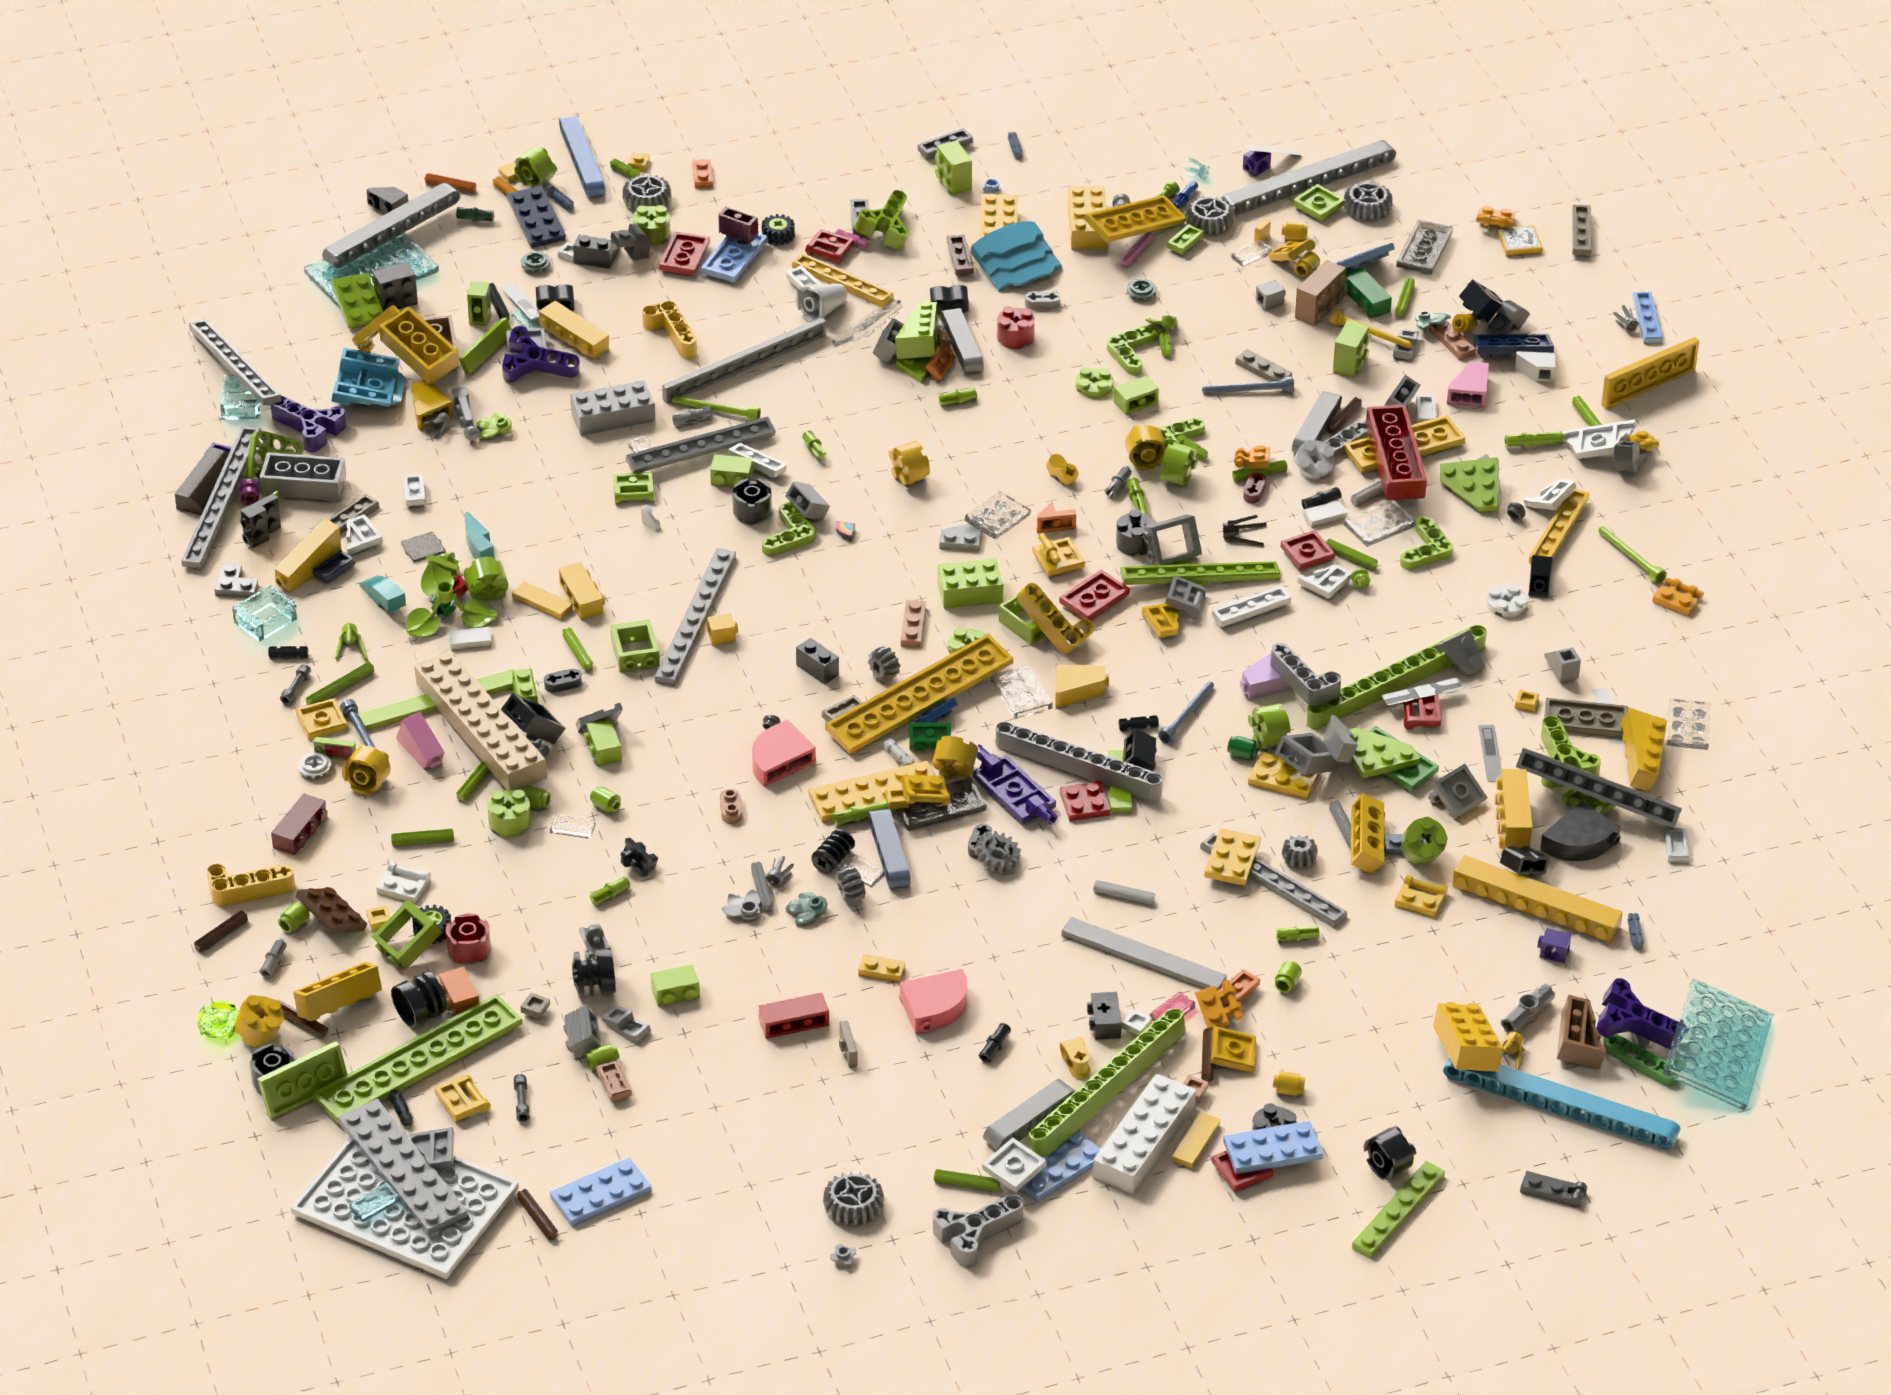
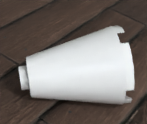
(820, 300)

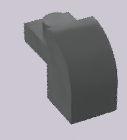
(633, 240)
(1507, 316)
(1628, 456)

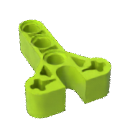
(885, 221)
(1560, 748)

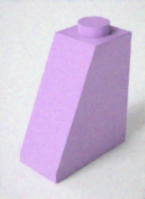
(1262, 680)

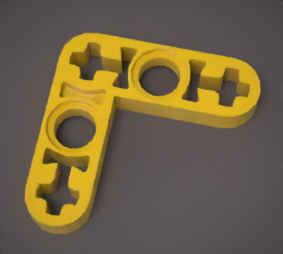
(363, 339)

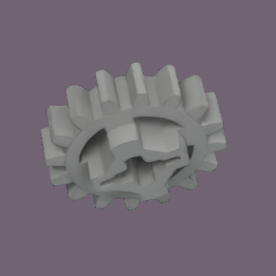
(997, 851)

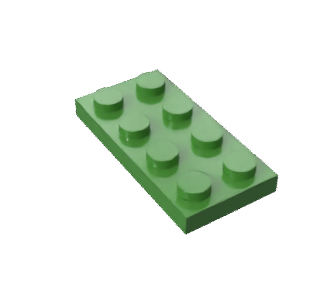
(1411, 776)

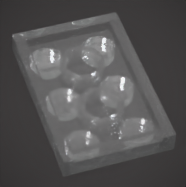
(997, 515)
(1379, 523)
(1021, 691)
(1688, 724)

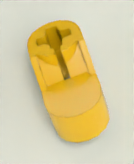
(1058, 466)

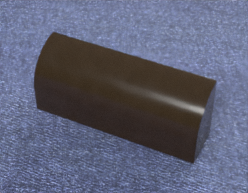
(199, 484)

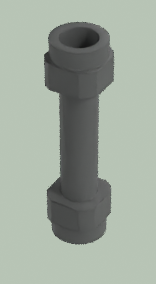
(288, 695)
(522, 1108)

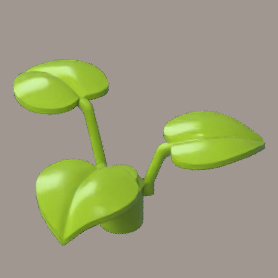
(440, 582)

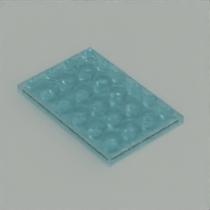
(393, 252)
(1718, 1044)

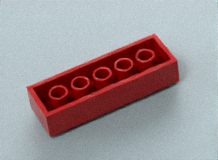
(1396, 452)

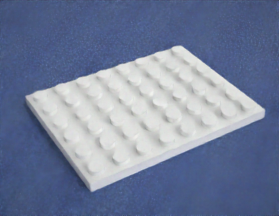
(395, 1229)

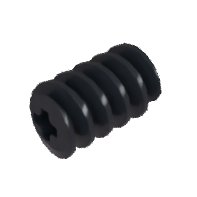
(832, 851)

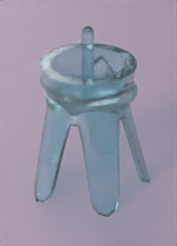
(1202, 170)

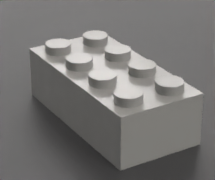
(612, 407)
(303, 476)

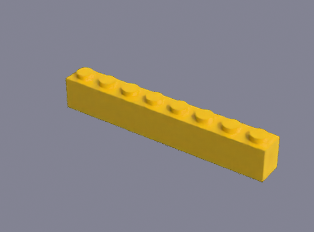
(1537, 898)

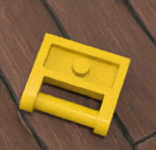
(1291, 250)
(925, 789)
(1420, 901)
(457, 1102)

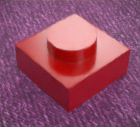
(460, 586)

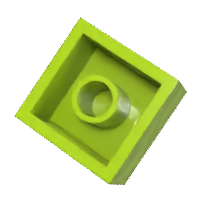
(954, 167)
(1351, 349)

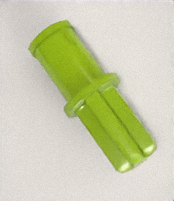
(958, 396)
(814, 444)
(610, 890)
(1297, 933)

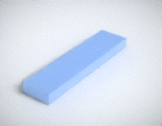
(1647, 317)

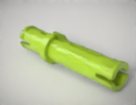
(1533, 439)
(1137, 495)
(855, 813)

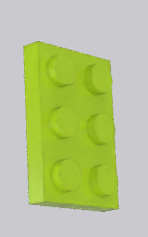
(357, 299)

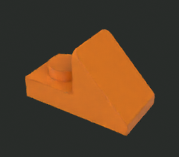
(1050, 520)

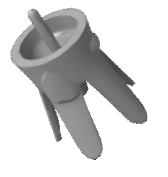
(1629, 322)
(440, 421)
(775, 876)

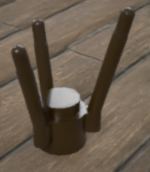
(1232, 527)

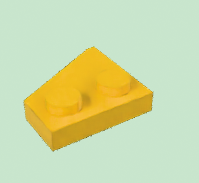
(1162, 619)

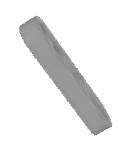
(1356, 431)

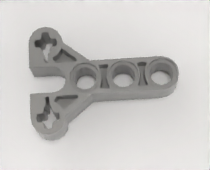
(970, 1229)

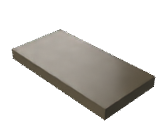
(1587, 717)

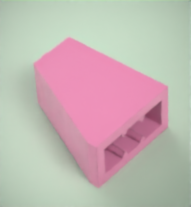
(1469, 386)
(420, 741)

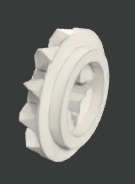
(306, 764)

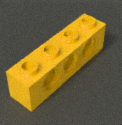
(1367, 833)

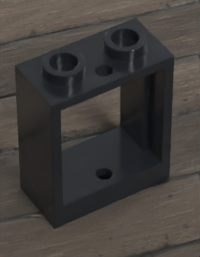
(533, 718)

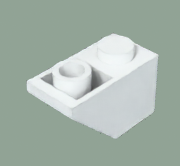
(1536, 365)

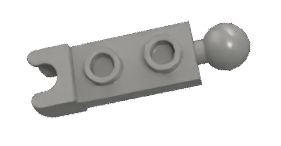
(462, 408)

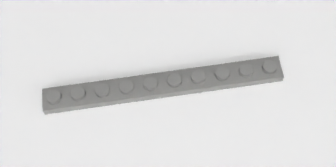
(744, 360)
(235, 362)
(219, 500)
(695, 617)

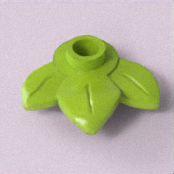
(1167, 321)
(494, 425)

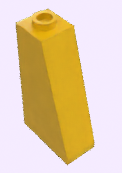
(312, 551)

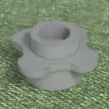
(843, 1255)

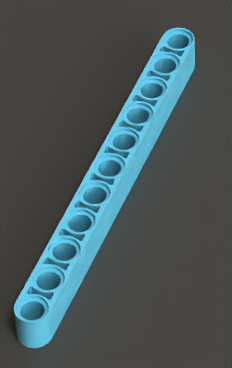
(1571, 1104)

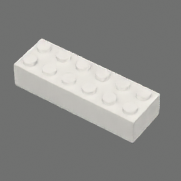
(1144, 1134)

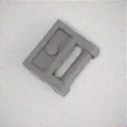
(1179, 594)

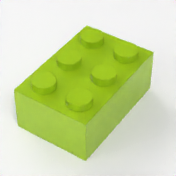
(970, 583)

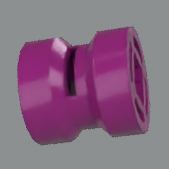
(249, 492)

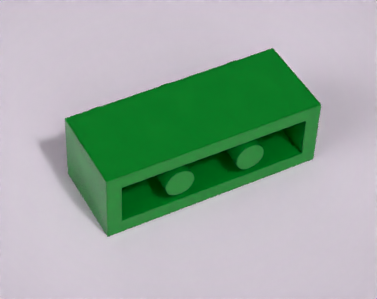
(1367, 293)

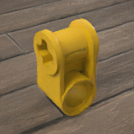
(1076, 1057)

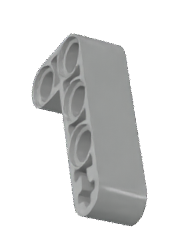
(1310, 687)

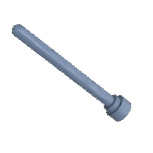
(1285, 384)
(350, 709)
(1169, 733)

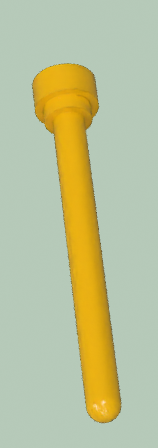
(1339, 318)

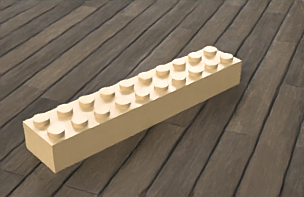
(480, 721)

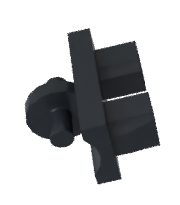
(637, 857)

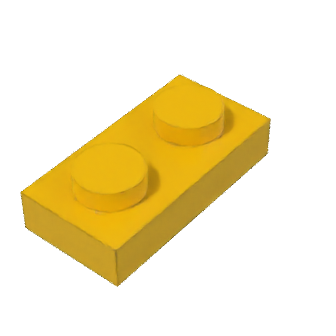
(881, 968)

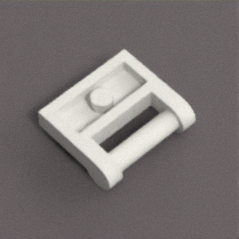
(400, 887)

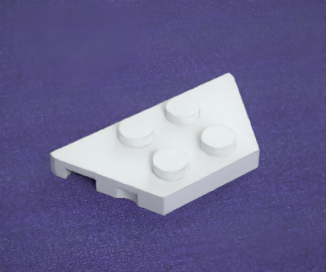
(1598, 439)

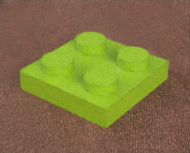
(1318, 202)

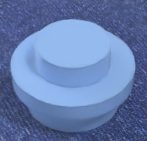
(991, 186)

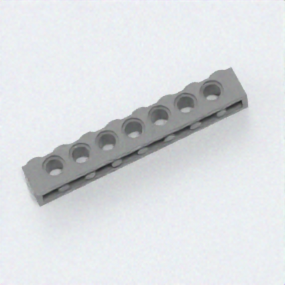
(1599, 787)

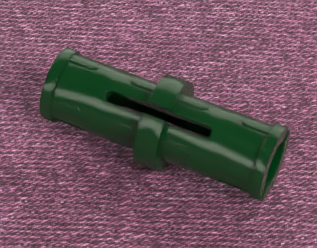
(475, 214)

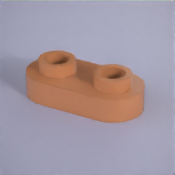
(731, 806)

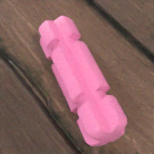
(861, 242)

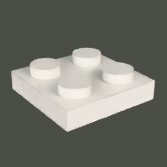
(1014, 1165)

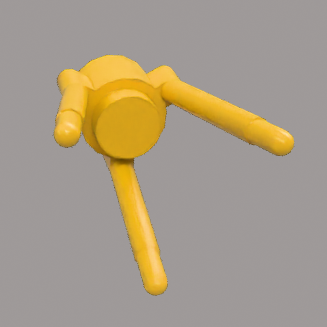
(1513, 1045)

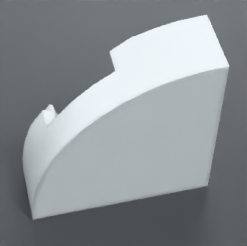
(566, 252)
(648, 518)

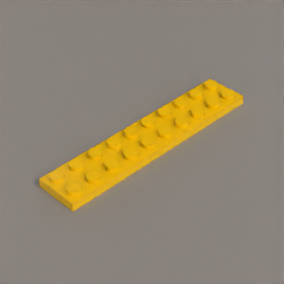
(918, 693)

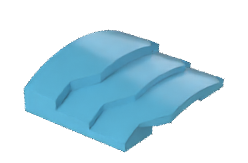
(1015, 255)
(368, 379)

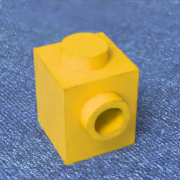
(722, 629)

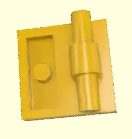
(1057, 555)

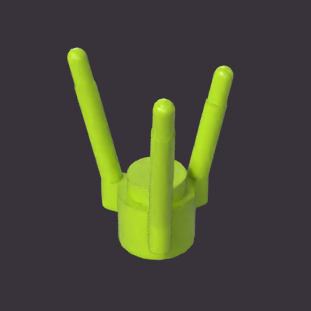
(349, 635)

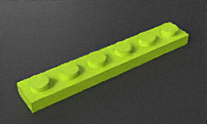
(1398, 1209)

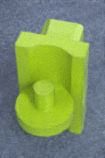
(446, 562)

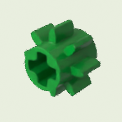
(444, 608)

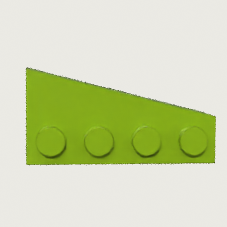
(919, 332)

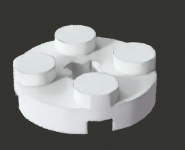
(1305, 463)
(1497, 600)

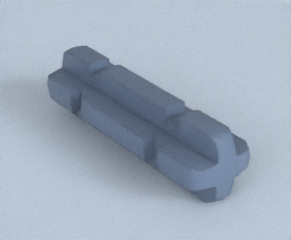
(1015, 144)
(561, 198)
(1635, 930)

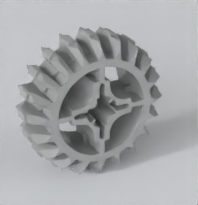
(646, 192)
(1368, 200)
(1210, 214)
(853, 1198)

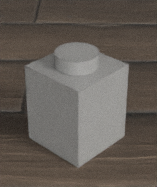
(1270, 295)

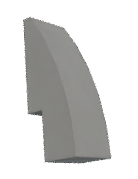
(1339, 740)

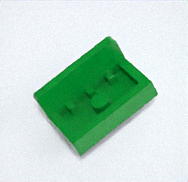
(925, 735)

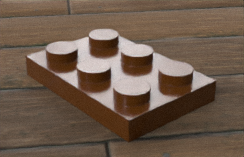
(331, 909)

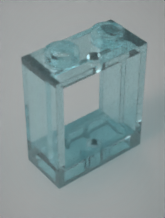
(237, 408)
(244, 613)

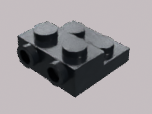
(260, 520)

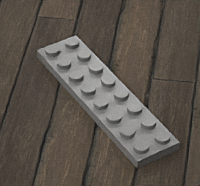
(403, 1166)

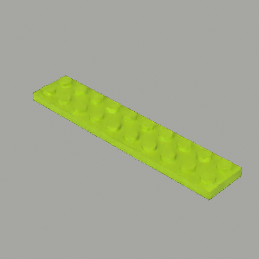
(419, 1057)

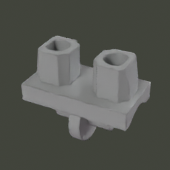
(593, 938)

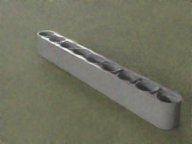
(391, 225)
(1078, 760)

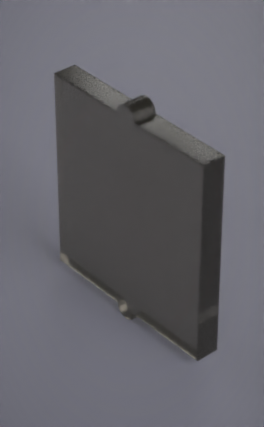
(422, 545)

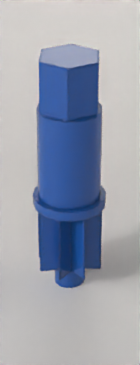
(1185, 195)

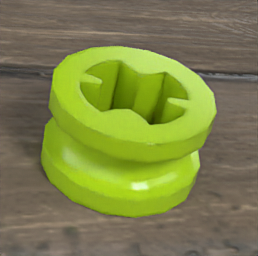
(1361, 582)

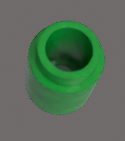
(1243, 747)

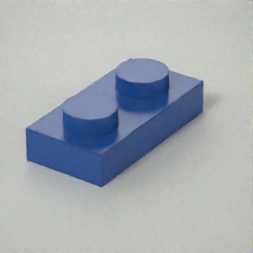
(942, 710)

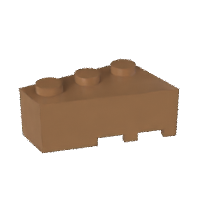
(1578, 1035)

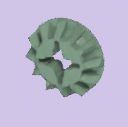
(535, 261)
(1148, 289)

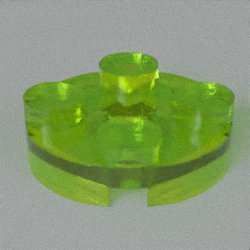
(207, 1019)

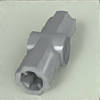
(1528, 1008)

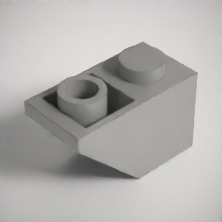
(1564, 664)

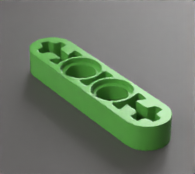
(1619, 1046)

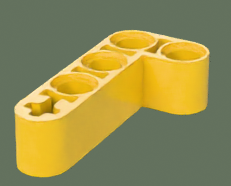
(669, 317)
(1065, 631)
(249, 885)

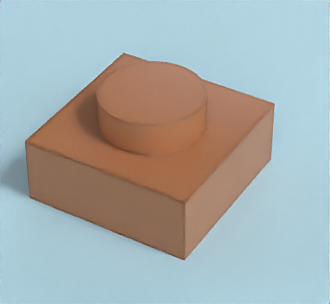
(1200, 1085)

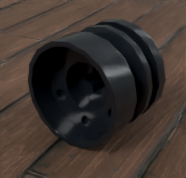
(594, 972)
(419, 999)

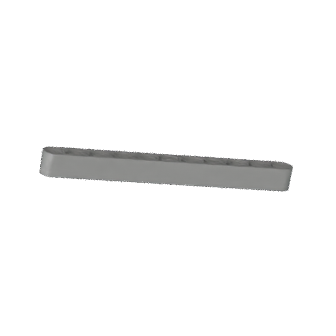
(1306, 177)

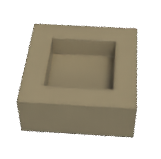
(535, 1005)

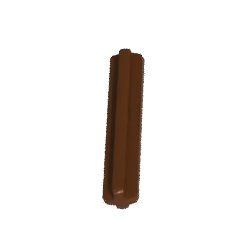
(944, 338)
(1344, 415)
(220, 931)
(314, 1026)
(1207, 1066)
(537, 1214)

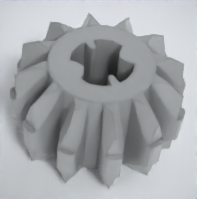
(884, 663)
(1299, 851)
(850, 884)

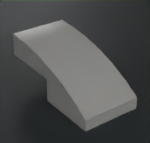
(1404, 353)
(624, 1023)

